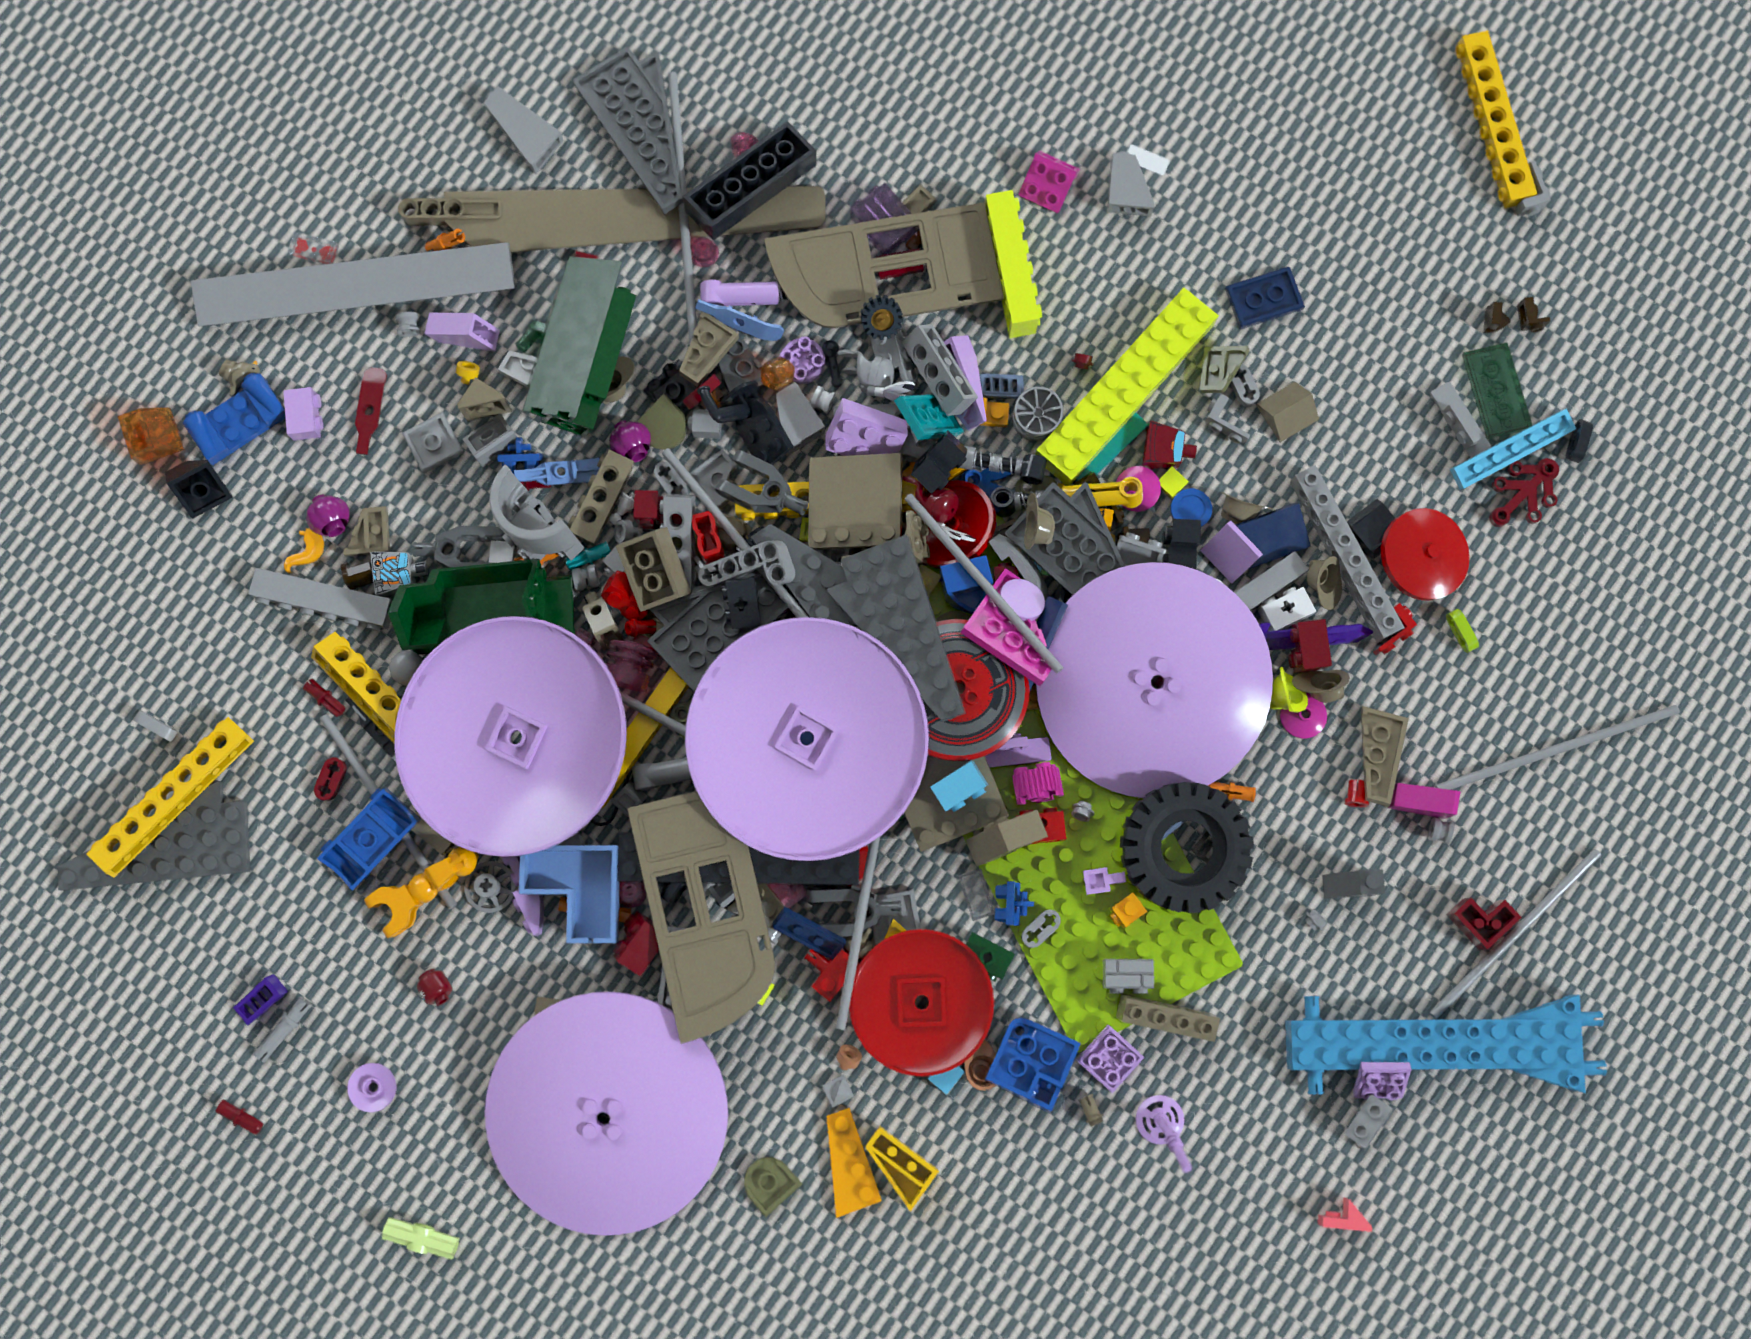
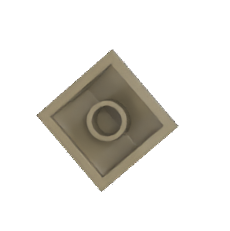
(482, 401)
(1289, 410)

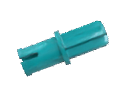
(588, 556)

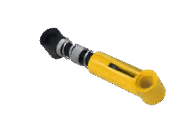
(1104, 493)

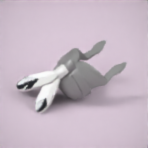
(876, 376)

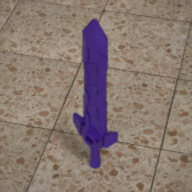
(1336, 635)

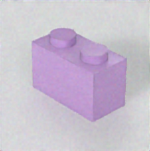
(302, 413)

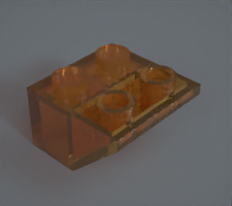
(150, 434)

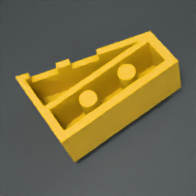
(902, 1166)

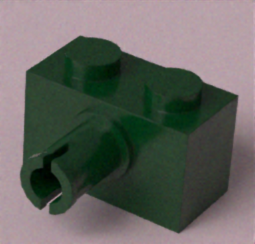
(994, 957)

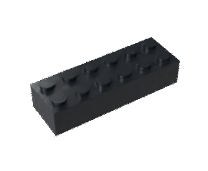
(750, 180)

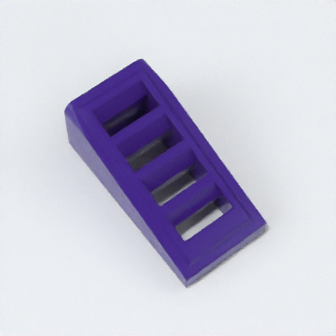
(271, 988)

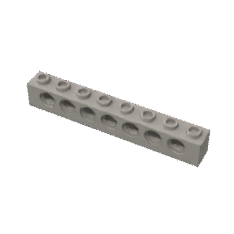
(1341, 543)

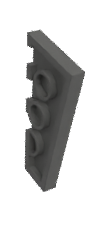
(739, 365)

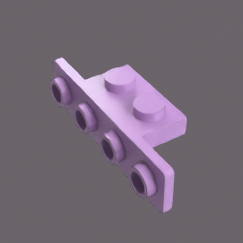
(1020, 751)

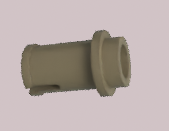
(1091, 1111)

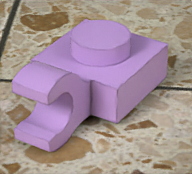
(1099, 880)

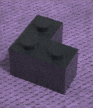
(935, 464)
(1181, 542)

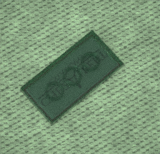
(1497, 390)

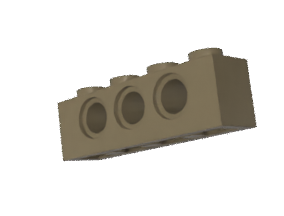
(592, 531)
(1167, 1017)

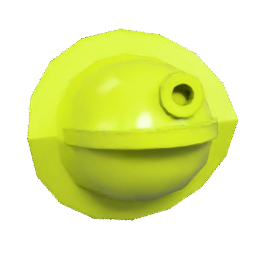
(1285, 695)

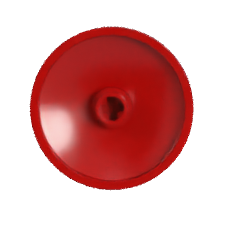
(973, 517)
(1425, 554)

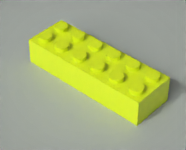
(1014, 271)

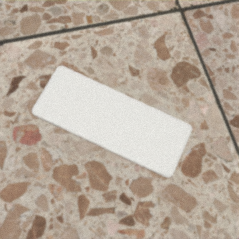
(1149, 160)

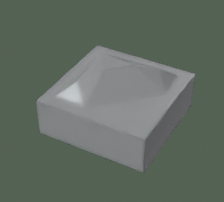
(838, 1091)

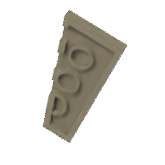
(1382, 749)

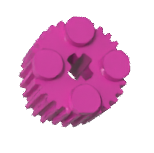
(1037, 783)

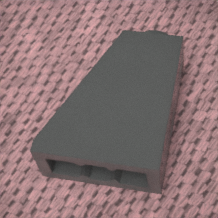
(1354, 884)

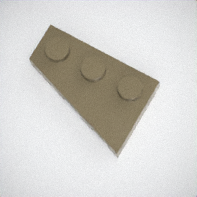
(708, 346)

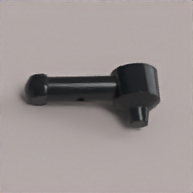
(830, 351)

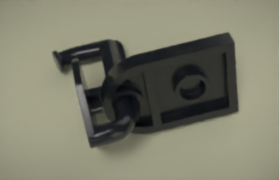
(753, 420)

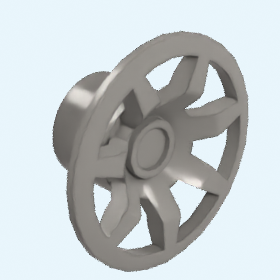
(489, 886)

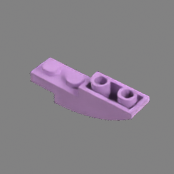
(530, 905)

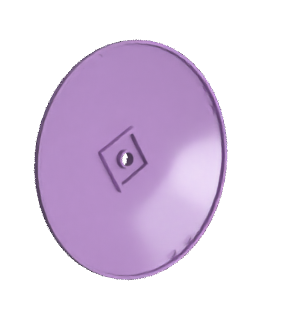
(1147, 625)
(460, 725)
(818, 795)
(617, 1059)

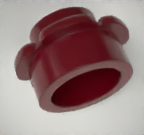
(1082, 361)

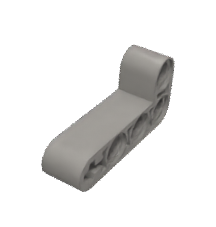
(744, 566)

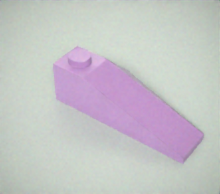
(965, 357)

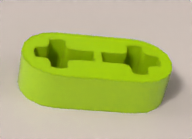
(1462, 630)

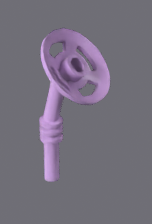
(1170, 1129)

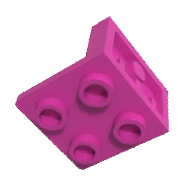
(1048, 181)

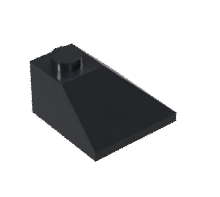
(197, 486)

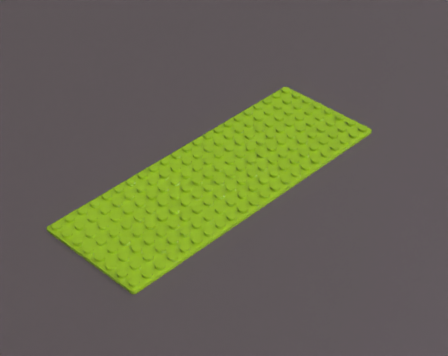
(1185, 946)

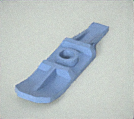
(748, 324)
(546, 473)

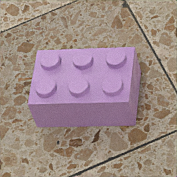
(864, 431)

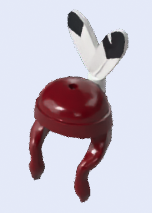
(941, 506)

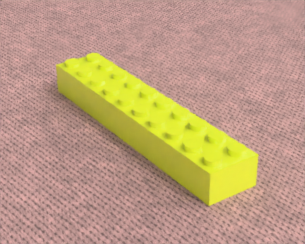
(1126, 386)

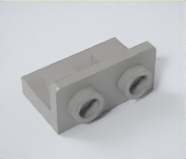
(1368, 1122)

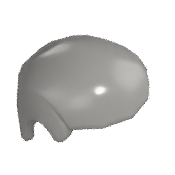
(404, 666)

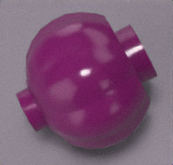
(630, 440)
(327, 515)

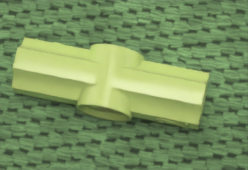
(420, 1238)

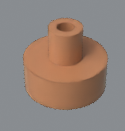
(848, 1057)

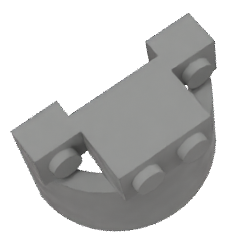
(527, 528)

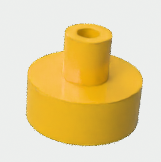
(467, 370)

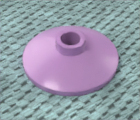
(361, 1093)

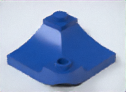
(1033, 1063)

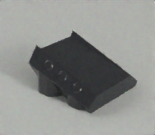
(670, 384)
(1370, 527)

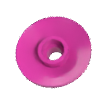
(1150, 484)
(1303, 727)

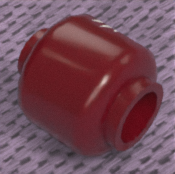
(434, 987)

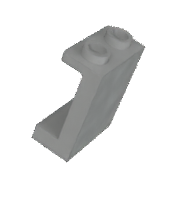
(1136, 551)

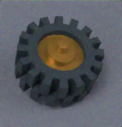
(881, 317)

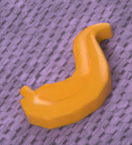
(312, 552)

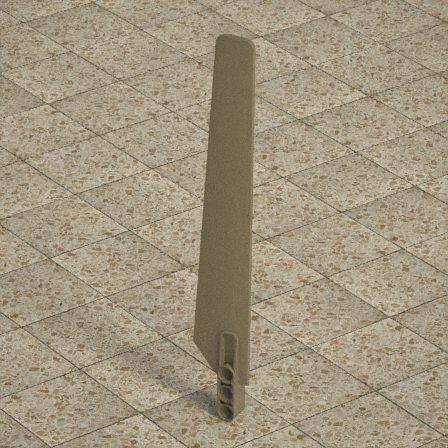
(594, 216)

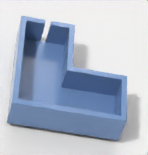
(588, 879)

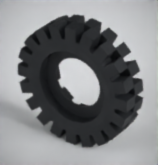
(1229, 839)

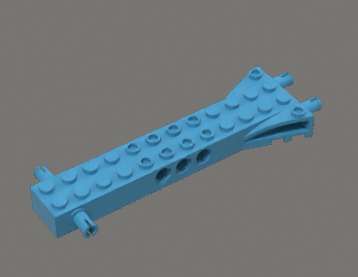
(1534, 1042)

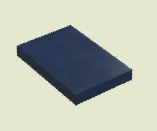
(1264, 297)
(1276, 533)

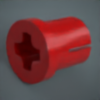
(1356, 798)

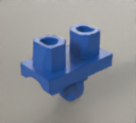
(531, 460)
(1015, 906)

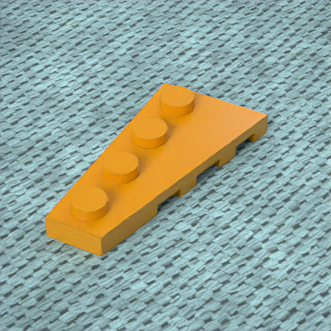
(851, 1172)

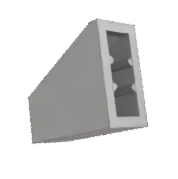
(1128, 187)
(798, 417)

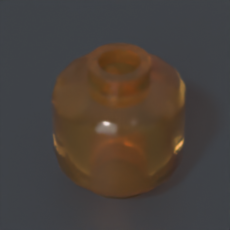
(777, 373)

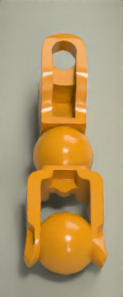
(421, 889)

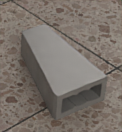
(526, 131)

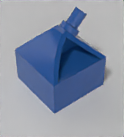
(960, 588)

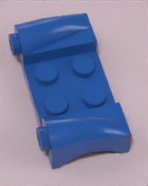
(236, 419)
(368, 837)

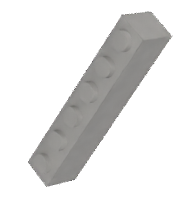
(320, 598)

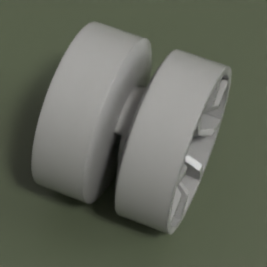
(1037, 413)

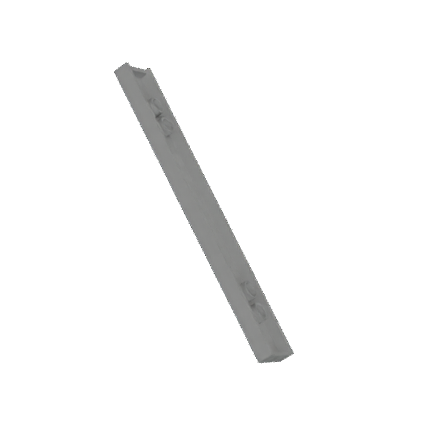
(353, 284)

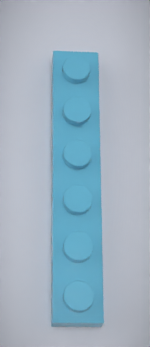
(1513, 449)

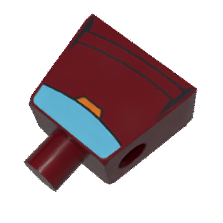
(1165, 447)

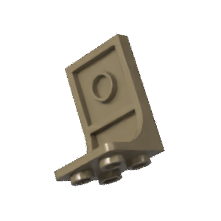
(917, 533)

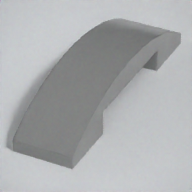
(1005, 547)

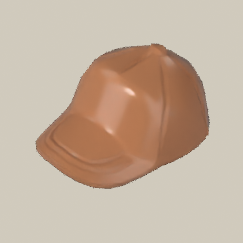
(978, 1066)

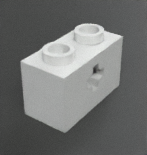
(1299, 605)

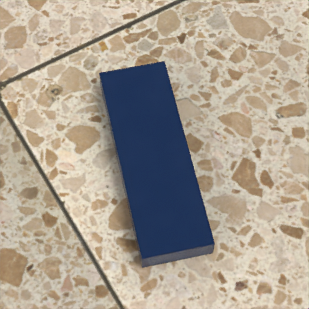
(808, 933)

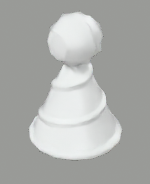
(625, 504)

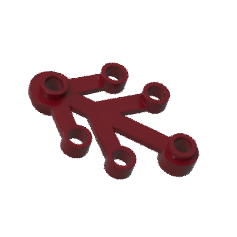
(1527, 489)

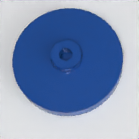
(1191, 505)

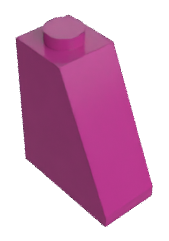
(1425, 800)

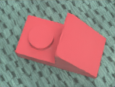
(1350, 1220)

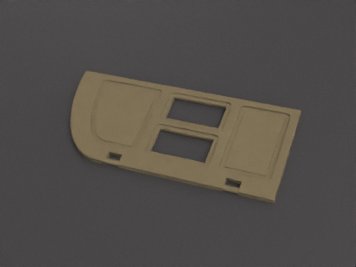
(833, 274)
(716, 966)

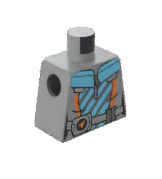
(394, 569)

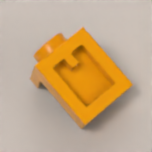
(996, 414)
(1127, 911)

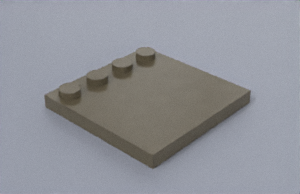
(854, 501)
(933, 824)

